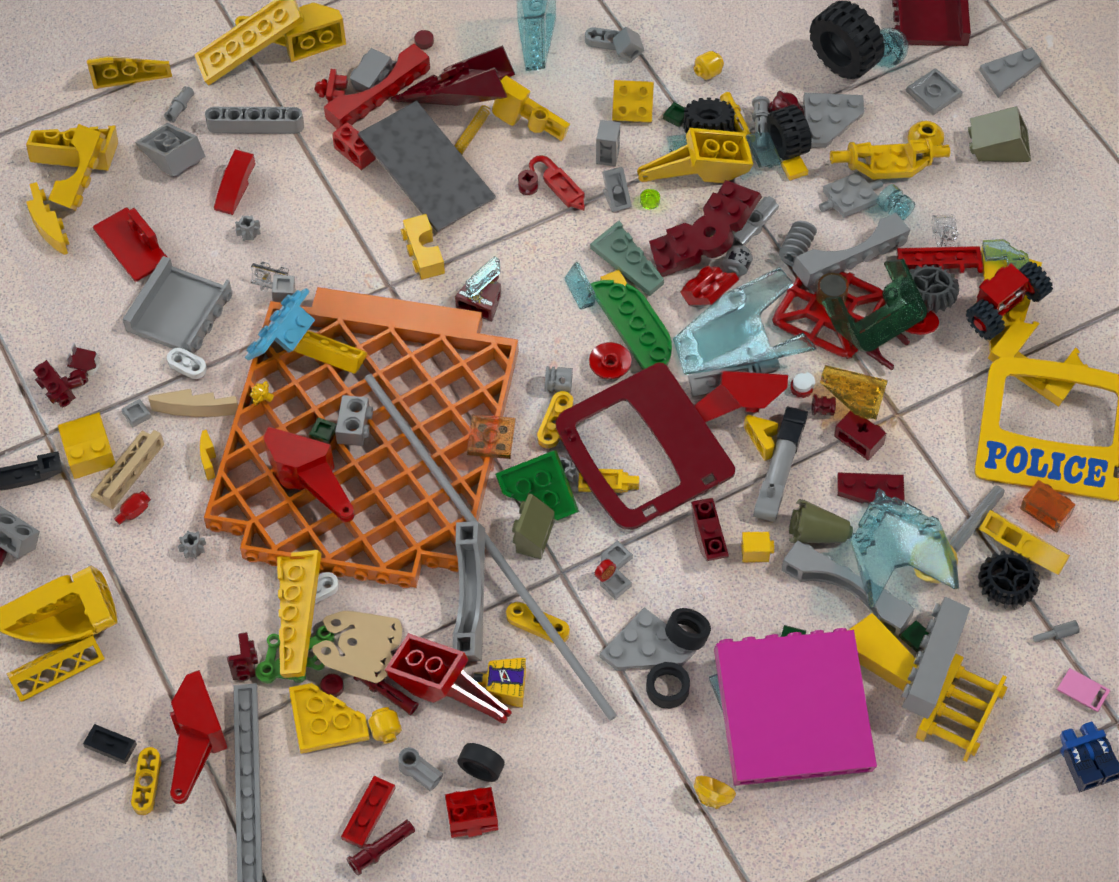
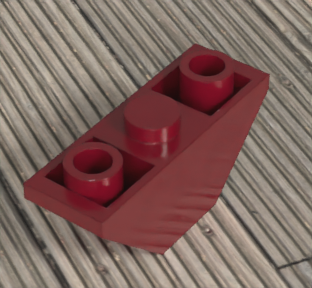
(708, 530)

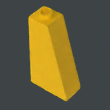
(882, 652)

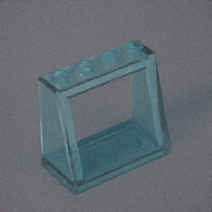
(536, 27)

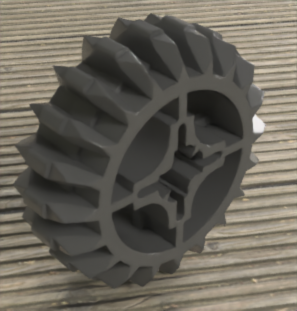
(936, 286)

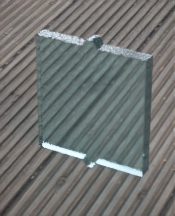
(763, 149)

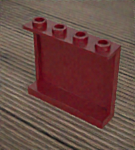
(933, 21)

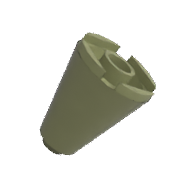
(817, 525)

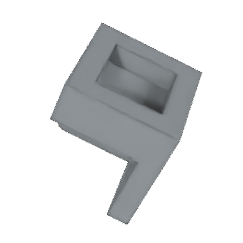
(628, 44)
(282, 286)

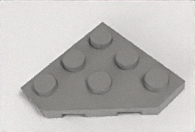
(830, 115)
(643, 645)

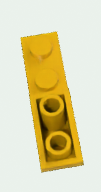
(46, 221)
(1024, 542)

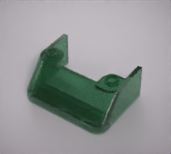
(902, 311)

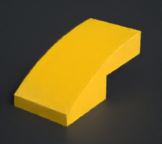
(207, 453)

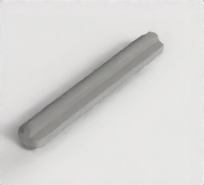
(976, 518)

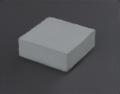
(136, 413)

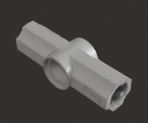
(753, 226)

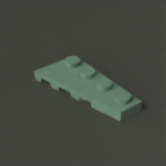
(621, 252)

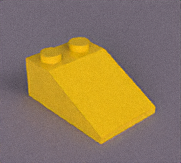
(86, 445)

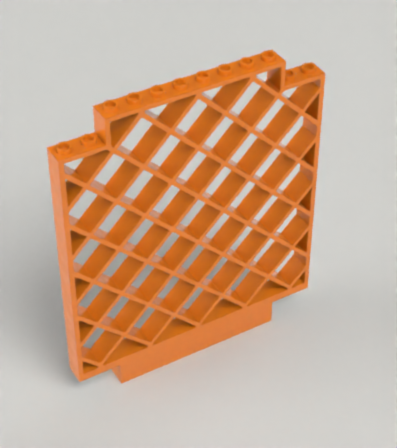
(389, 323)

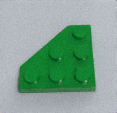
(543, 479)

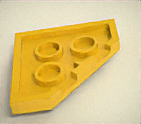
(324, 720)

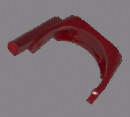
(876, 354)

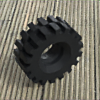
(708, 115)

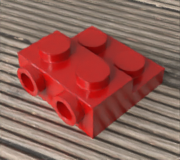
(708, 286)

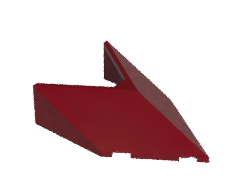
(464, 82)

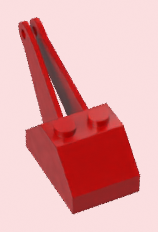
(739, 391)
(309, 466)
(430, 674)
(198, 734)

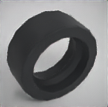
(685, 639)
(668, 668)
(481, 762)

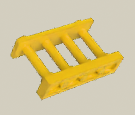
(958, 671)

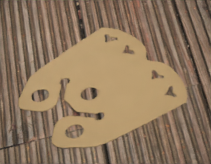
(371, 647)

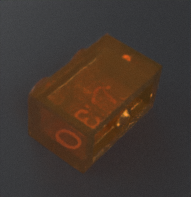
(1047, 506)

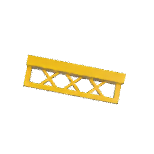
(48, 660)

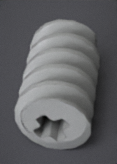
(797, 241)

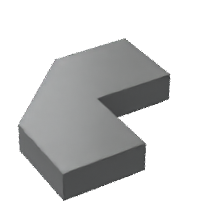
(617, 583)

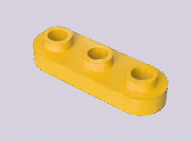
(547, 428)
(526, 619)

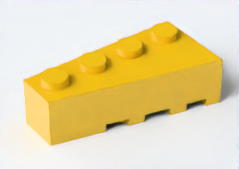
(56, 147)

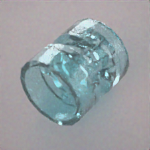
(894, 201)

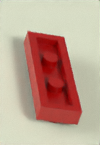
(368, 812)

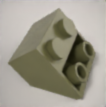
(533, 527)

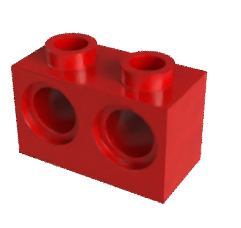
(352, 147)

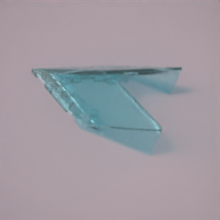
(899, 536)

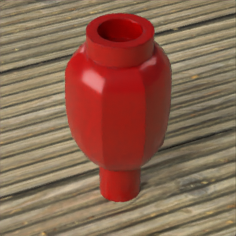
(133, 507)

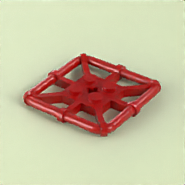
(818, 313)

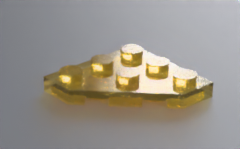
(856, 391)

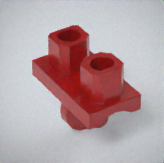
(330, 89)

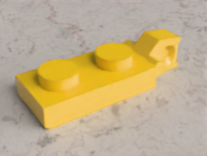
(616, 478)

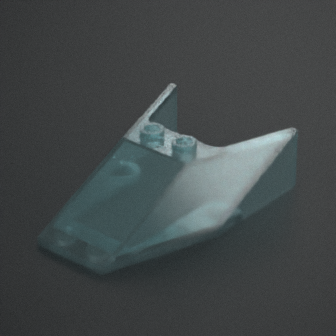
(732, 329)

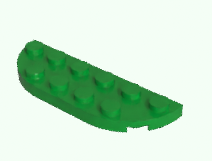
(634, 322)

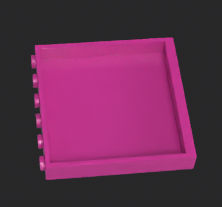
(794, 707)

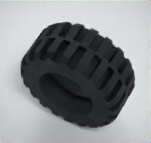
(847, 39)

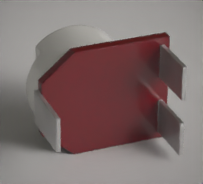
(83, 360)

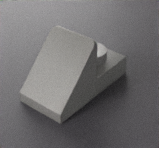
(616, 189)

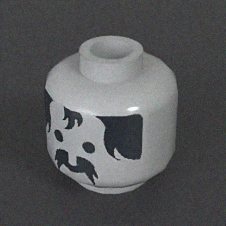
(738, 260)

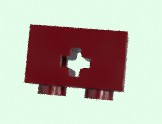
(860, 435)

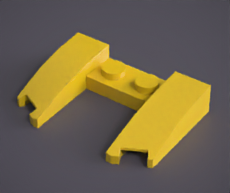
(1011, 344)

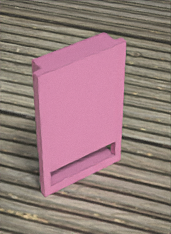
(1082, 689)

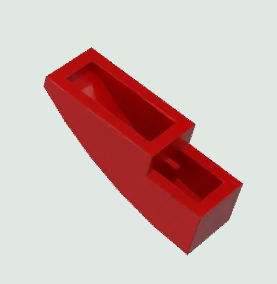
(234, 181)

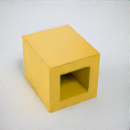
(756, 546)

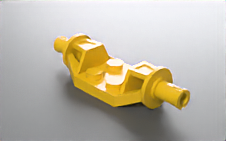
(890, 160)

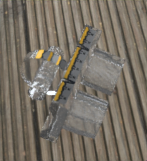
(263, 275)

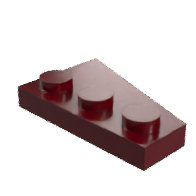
(863, 486)

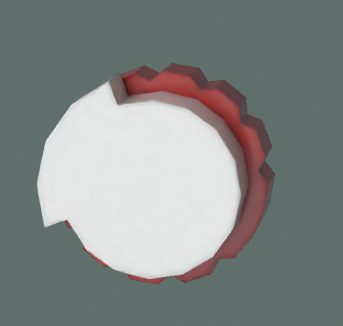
(802, 385)

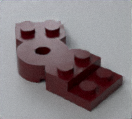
(687, 243)

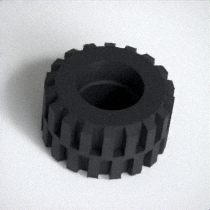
(789, 132)

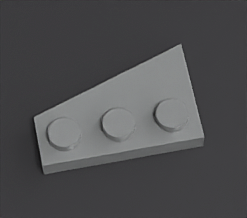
(1006, 71)

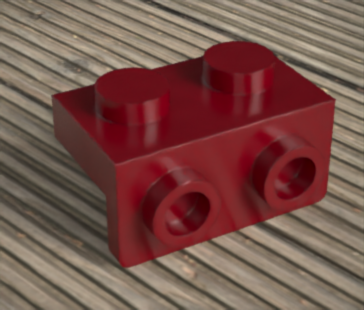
(242, 665)

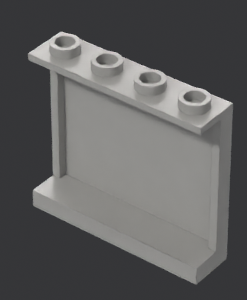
(176, 307)

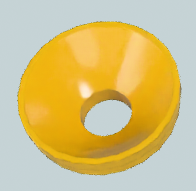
(936, 136)
(713, 792)

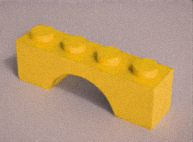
(70, 191)

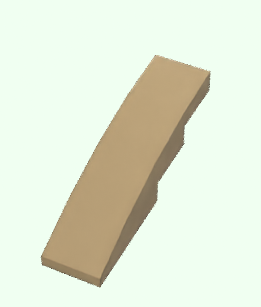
(186, 404)

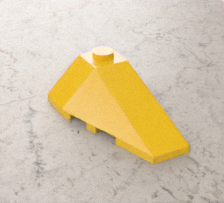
(117, 70)

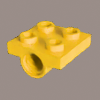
(632, 101)

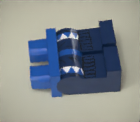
(1089, 757)

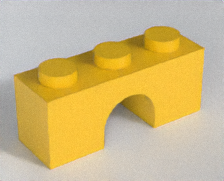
(427, 260)

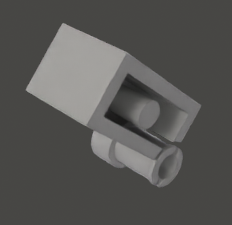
(372, 70)

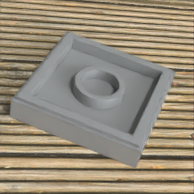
(934, 91)

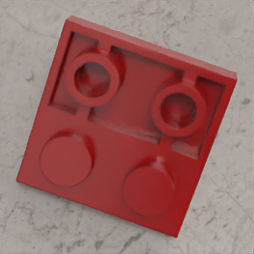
(471, 812)

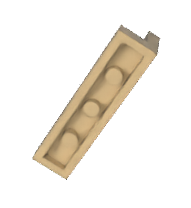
(130, 471)

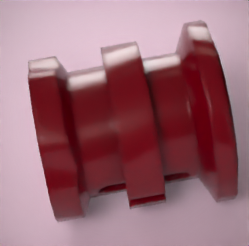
(823, 405)

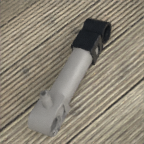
(780, 465)

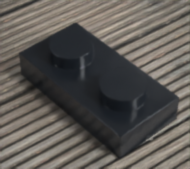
(110, 743)

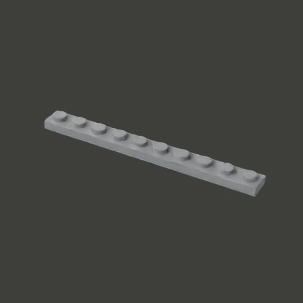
(247, 784)

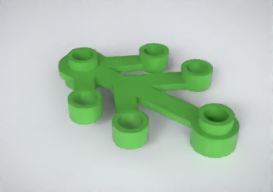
(270, 662)

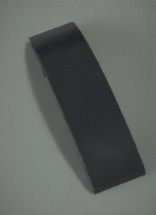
(30, 472)

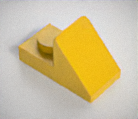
(760, 433)

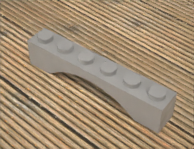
(815, 263)
(471, 560)
(809, 565)

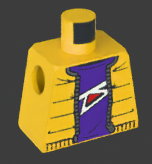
(505, 680)

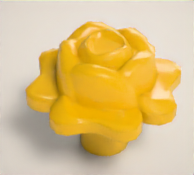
(261, 392)

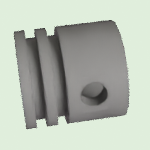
(553, 379)

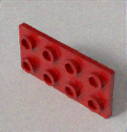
(131, 242)

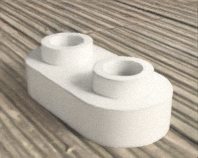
(188, 364)
(325, 579)

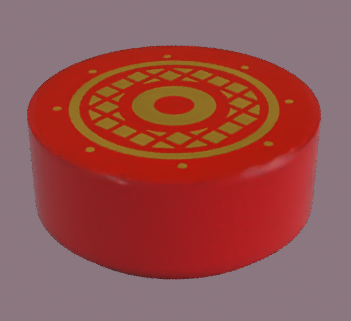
(605, 570)

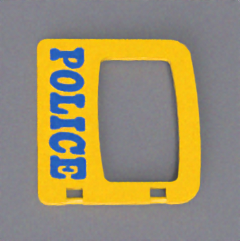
(1025, 459)

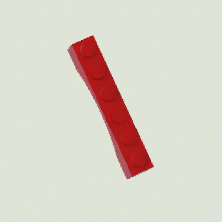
(350, 108)

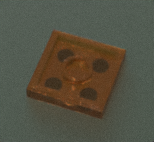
(491, 436)

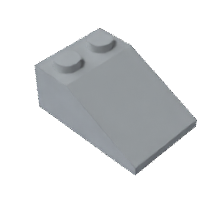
(172, 149)

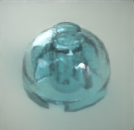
(895, 47)

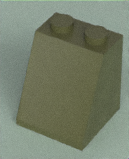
(1000, 136)

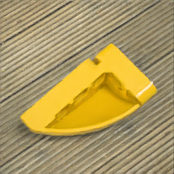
(61, 610)

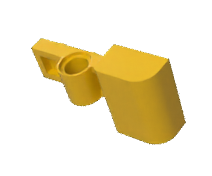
(520, 105)

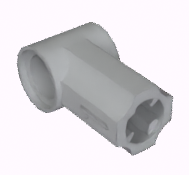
(420, 770)

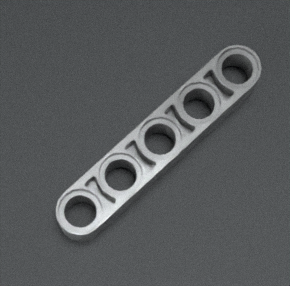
(255, 120)

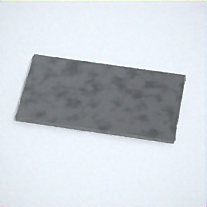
(426, 166)

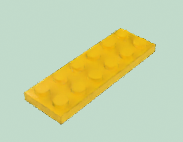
(248, 38)

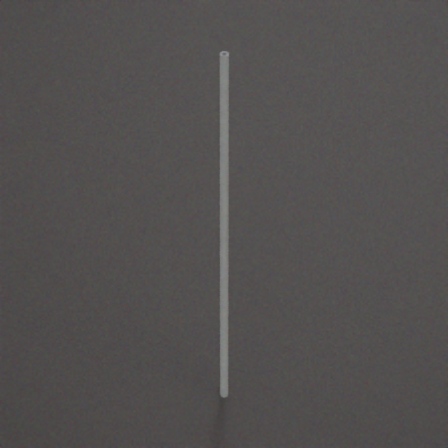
(494, 552)

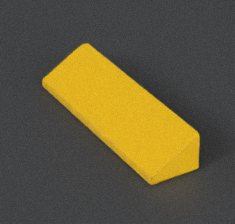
(331, 351)

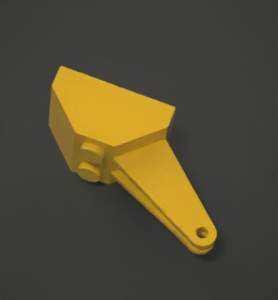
(318, 33)
(709, 153)

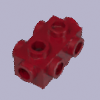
(58, 388)

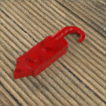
(560, 183)

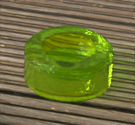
(650, 199)

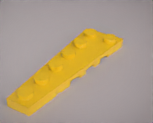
(297, 601)

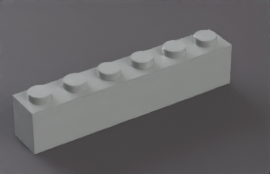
(935, 657)

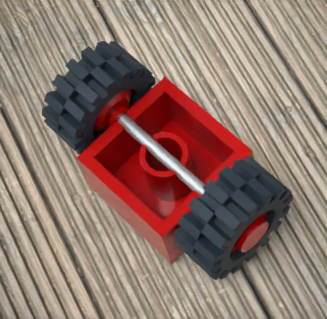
(1003, 294)

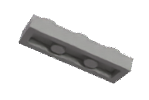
(705, 382)

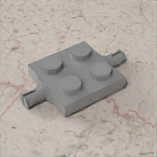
(850, 194)

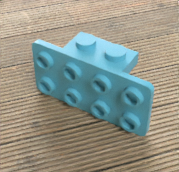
(286, 326)

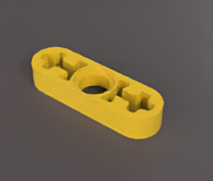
(150, 790)

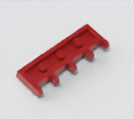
(942, 256)

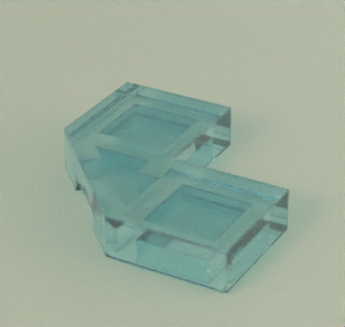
(1002, 250)

